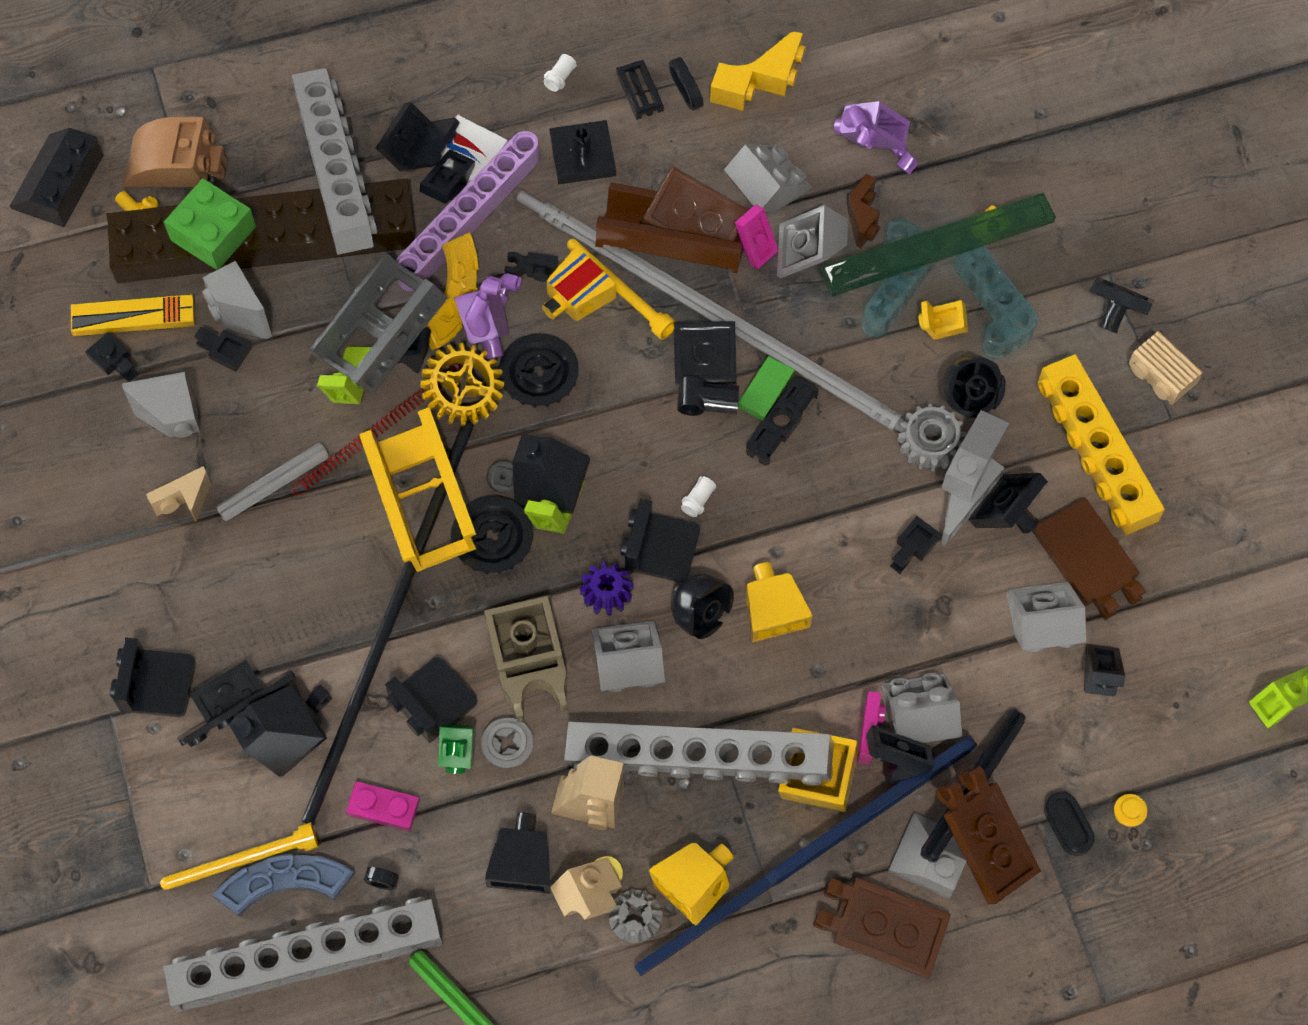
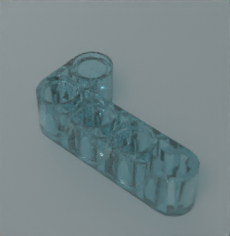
(979, 264)
(900, 285)

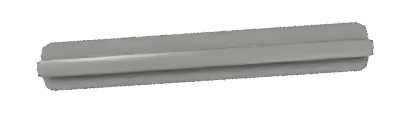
(272, 481)

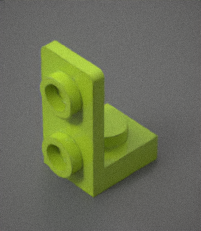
(339, 386)
(547, 516)
(1281, 697)

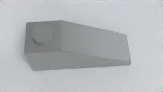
(974, 455)
(960, 510)

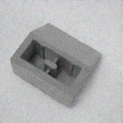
(767, 176)
(923, 708)

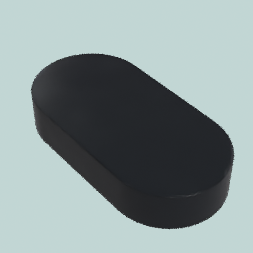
(685, 83)
(1069, 823)

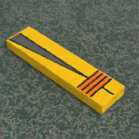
(132, 315)

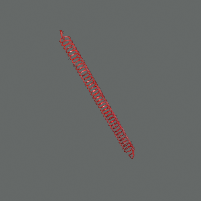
(359, 441)

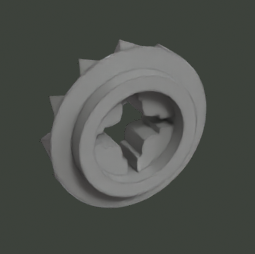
(503, 729)
(634, 931)

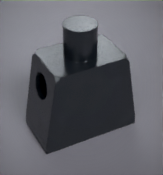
(520, 858)

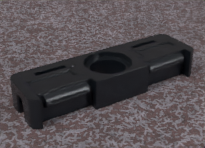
(792, 405)

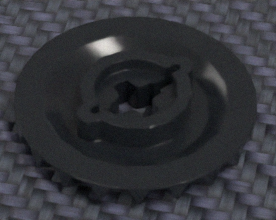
(548, 353)
(513, 542)

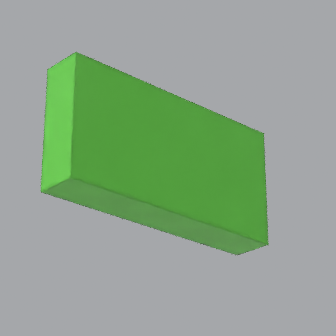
(766, 388)

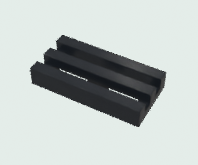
(646, 108)

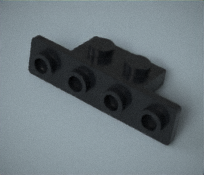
(226, 696)

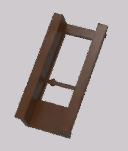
(624, 229)

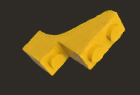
(769, 73)

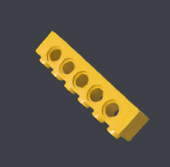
(1070, 376)

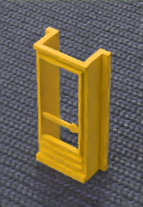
(401, 454)

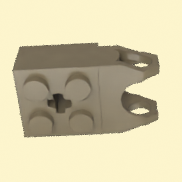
(527, 664)

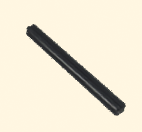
(988, 761)

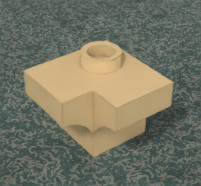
(587, 889)

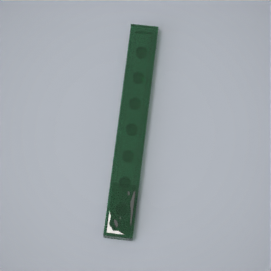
(937, 244)

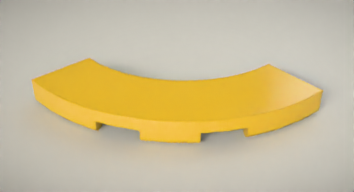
(461, 280)

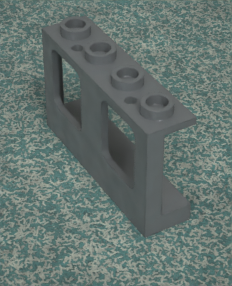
(392, 335)

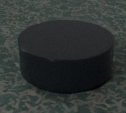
(381, 878)

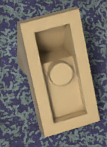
(187, 489)

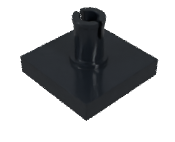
(582, 152)
(1120, 300)
(1009, 503)

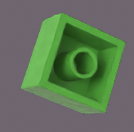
(210, 224)

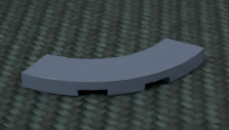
(281, 874)

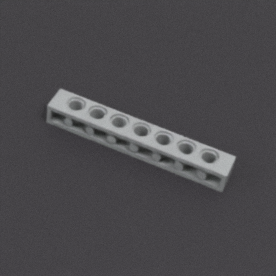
(332, 161)
(816, 767)
(183, 971)

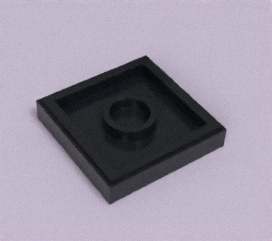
(705, 351)

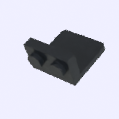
(415, 140)
(659, 544)
(152, 680)
(430, 698)

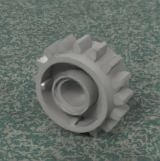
(935, 422)

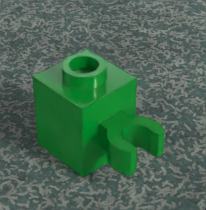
(456, 747)

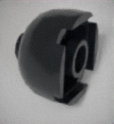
(973, 385)
(700, 604)

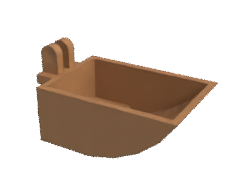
(174, 154)

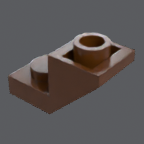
(862, 216)

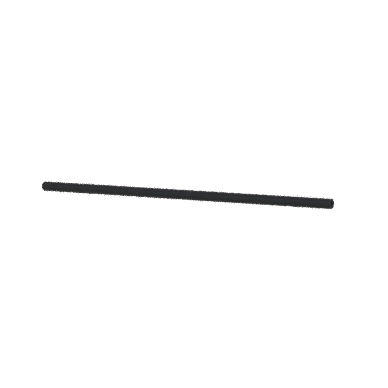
(382, 636)

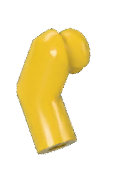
(127, 203)

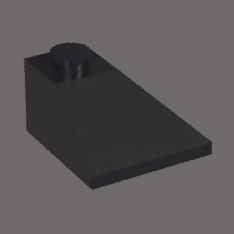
(548, 472)
(278, 730)

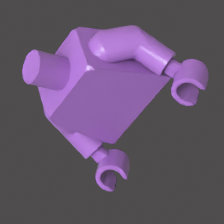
(879, 127)
(484, 312)

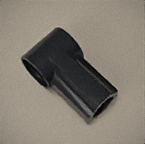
(698, 396)

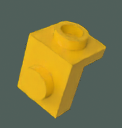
(943, 319)

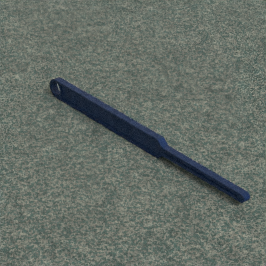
(809, 853)

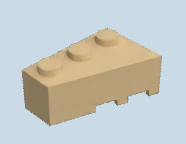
(591, 793)

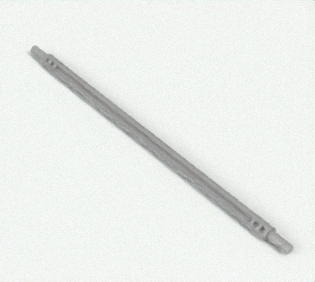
(714, 312)

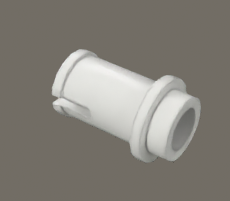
(555, 79)
(694, 502)

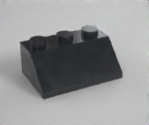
(58, 176)

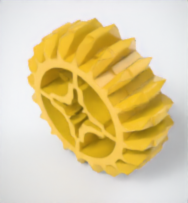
(451, 380)

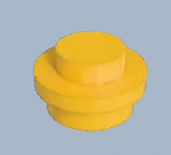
(1130, 810)

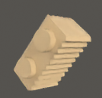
(1164, 368)

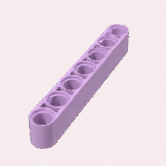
(471, 198)

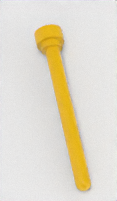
(661, 324)
(301, 839)

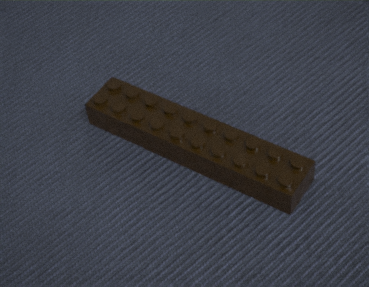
(287, 230)

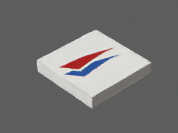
(475, 144)

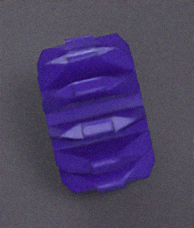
(606, 576)

